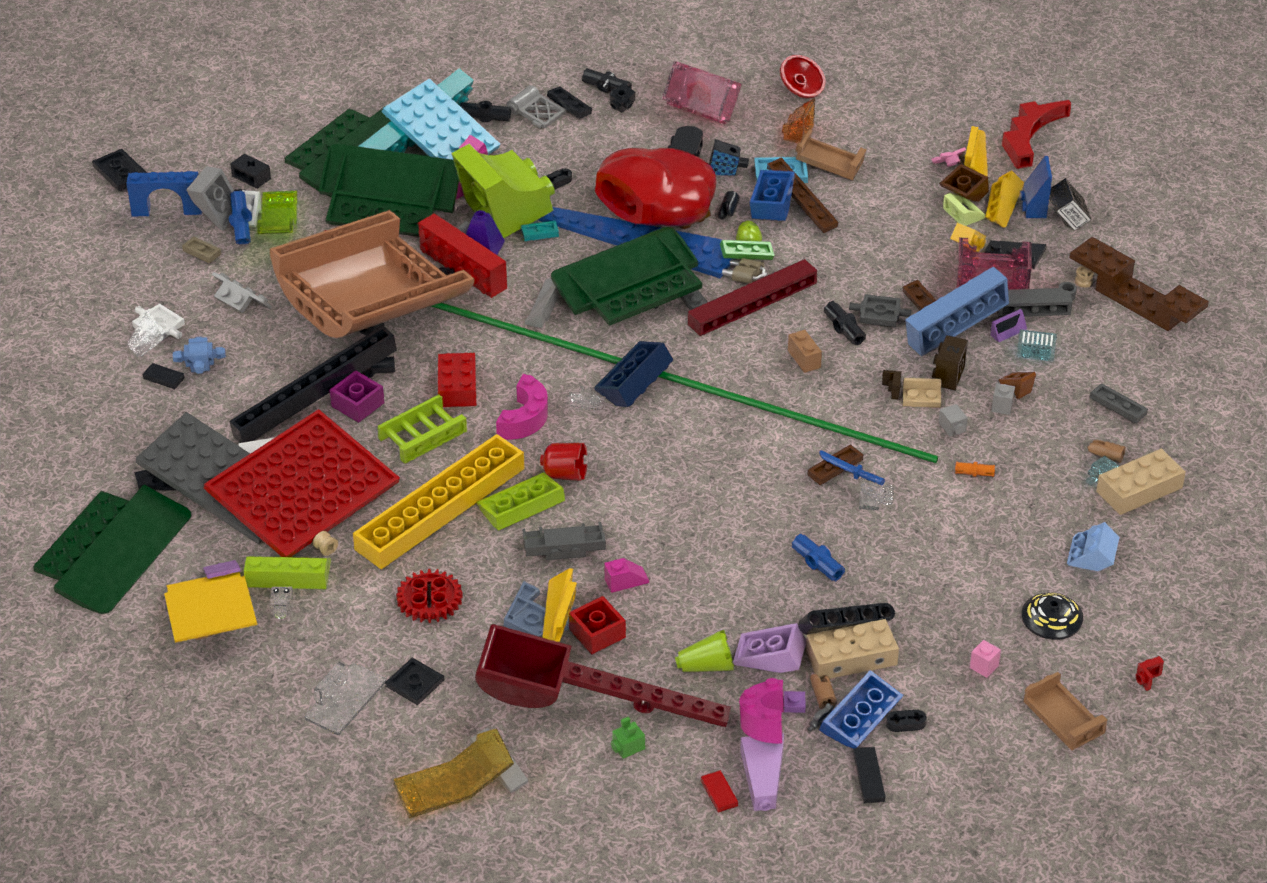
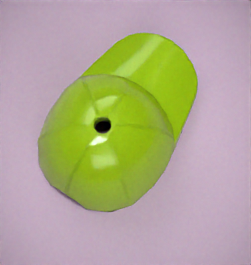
(748, 232)

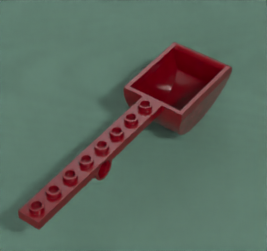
(530, 672)

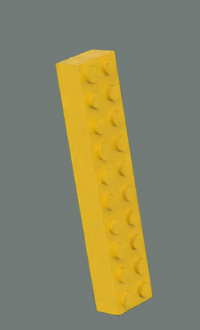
(438, 501)

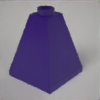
(484, 231)

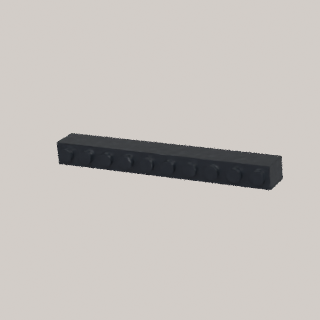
(312, 385)

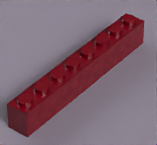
(752, 297)

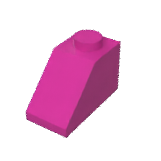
(623, 574)

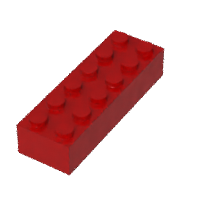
(461, 252)

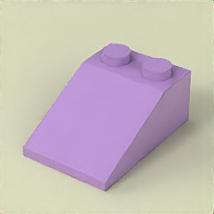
(771, 649)

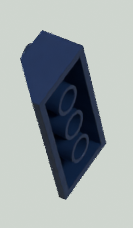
(634, 373)

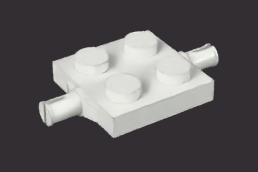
(164, 317)

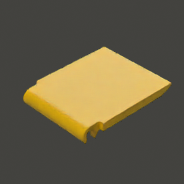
(209, 606)

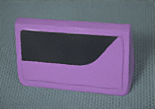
(1008, 326)

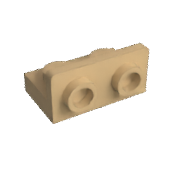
(922, 392)

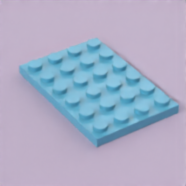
(436, 121)

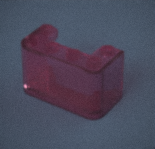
(701, 92)
(1014, 267)

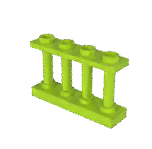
(423, 442)

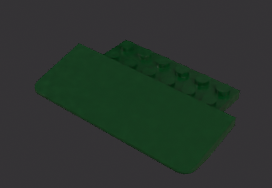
(347, 129)
(378, 180)
(630, 276)
(111, 547)

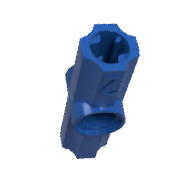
(240, 217)
(818, 557)

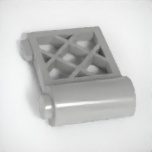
(528, 100)

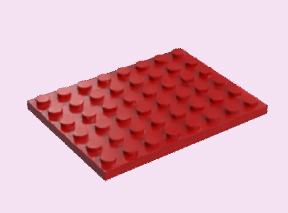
(301, 483)

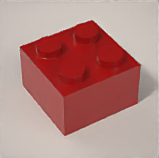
(597, 625)

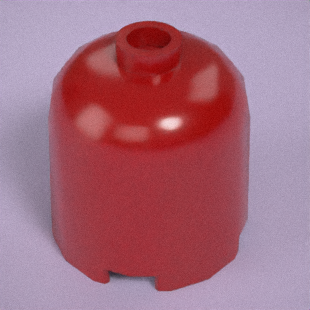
(565, 461)

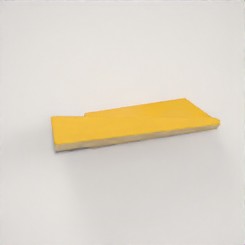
(976, 151)
(1003, 198)
(559, 603)

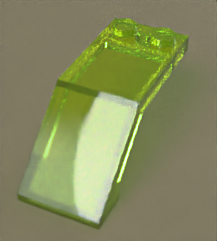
(278, 212)

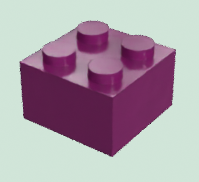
(357, 396)

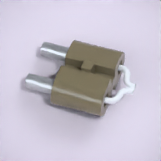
(745, 270)

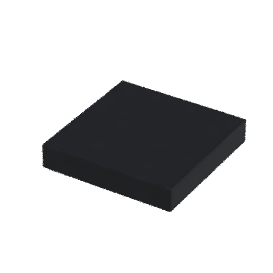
(414, 681)

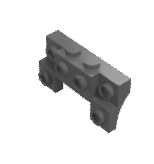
(564, 542)

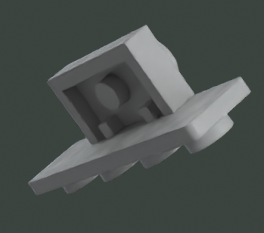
(236, 296)

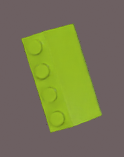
(287, 572)

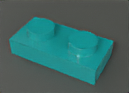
(540, 230)

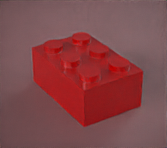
(457, 379)

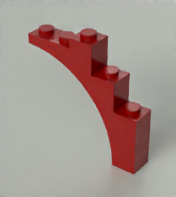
(1029, 121)

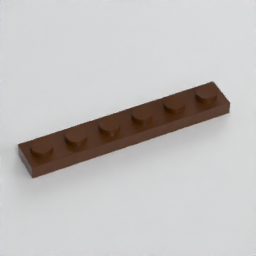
(806, 199)

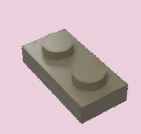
(201, 250)

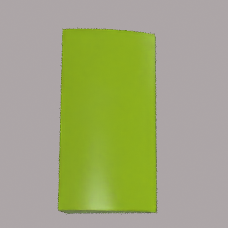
(521, 501)

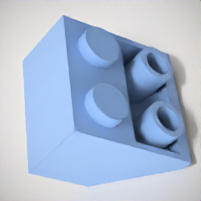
(1094, 548)

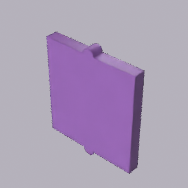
(221, 569)

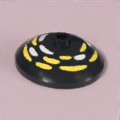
(1052, 616)

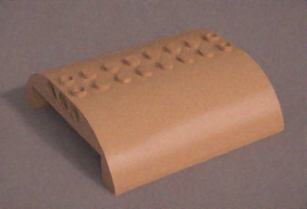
(360, 276)

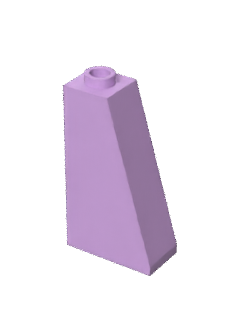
(762, 770)

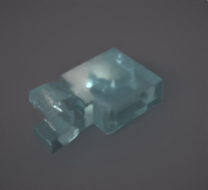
(1099, 467)

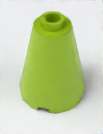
(706, 655)

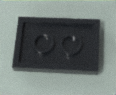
(116, 166)

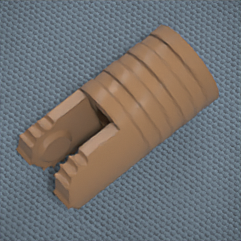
(1110, 450)
(823, 691)

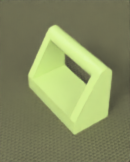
(953, 206)

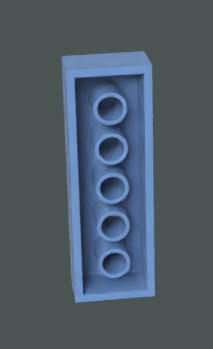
(957, 311)

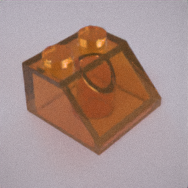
(799, 122)

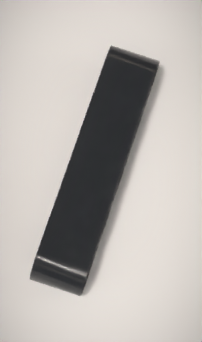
(838, 617)

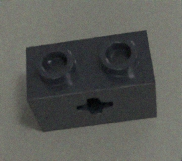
(250, 171)

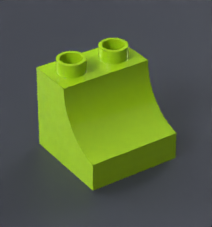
(503, 187)

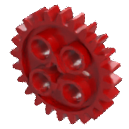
(445, 595)

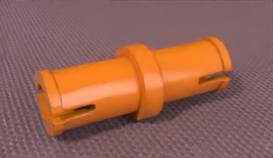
(974, 469)

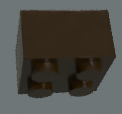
(950, 361)

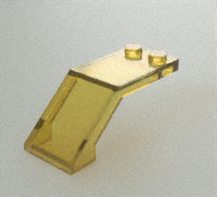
(456, 779)

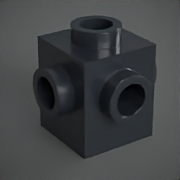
(622, 98)

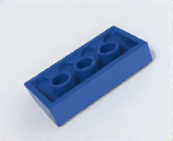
(861, 711)

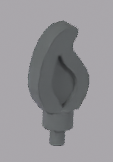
(820, 716)

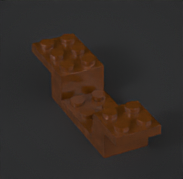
(1117, 283)

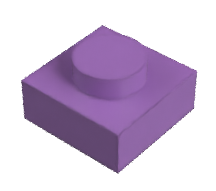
(794, 701)

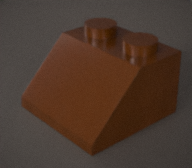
(967, 183)

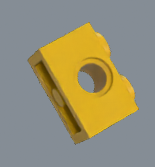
(974, 237)

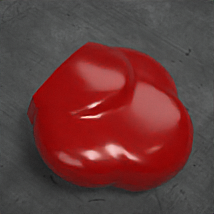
(656, 186)

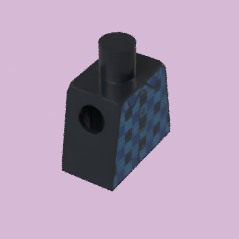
(726, 158)

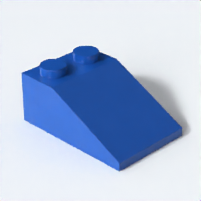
(1037, 191)
(772, 195)

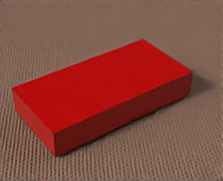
(719, 791)

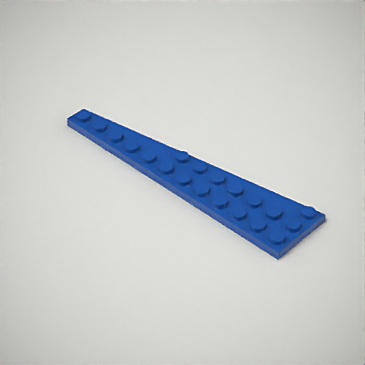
(617, 231)

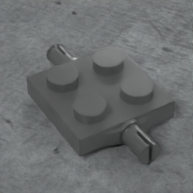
(880, 310)

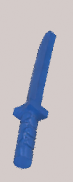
(857, 471)

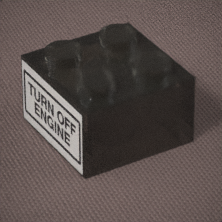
(1069, 204)

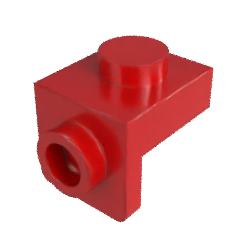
(1148, 670)

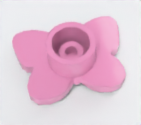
(951, 158)

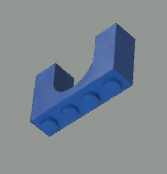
(142, 184)

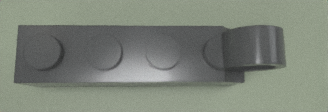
(1041, 301)

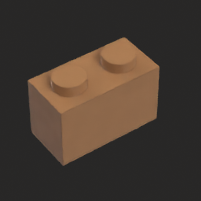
(804, 351)

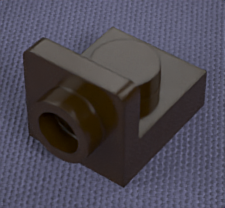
(893, 381)

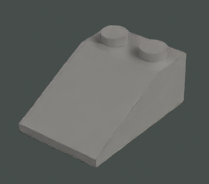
(212, 195)

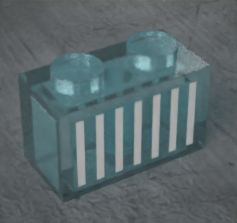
(1036, 345)

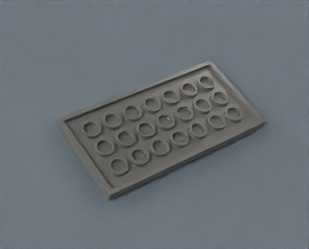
(191, 456)

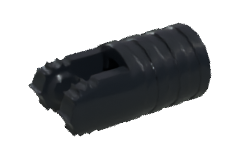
(728, 205)

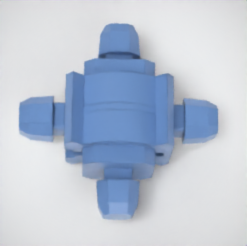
(199, 354)

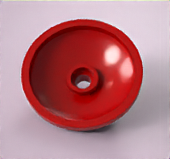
(802, 76)

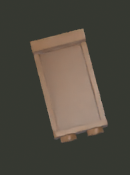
(829, 157)
(1063, 712)

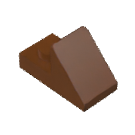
(1021, 380)

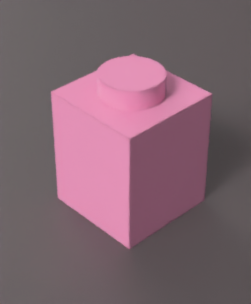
(985, 658)

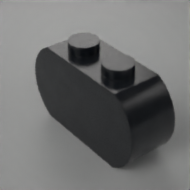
(688, 139)

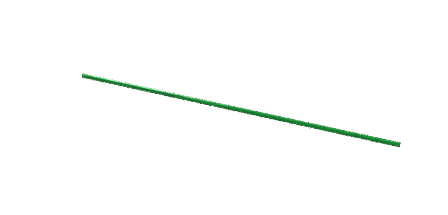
(693, 384)

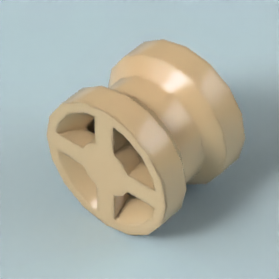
(1084, 277)
(325, 543)

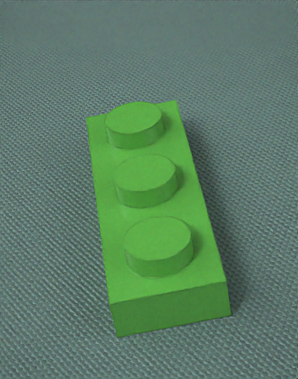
(747, 249)

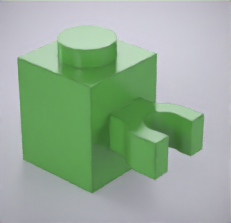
(628, 739)

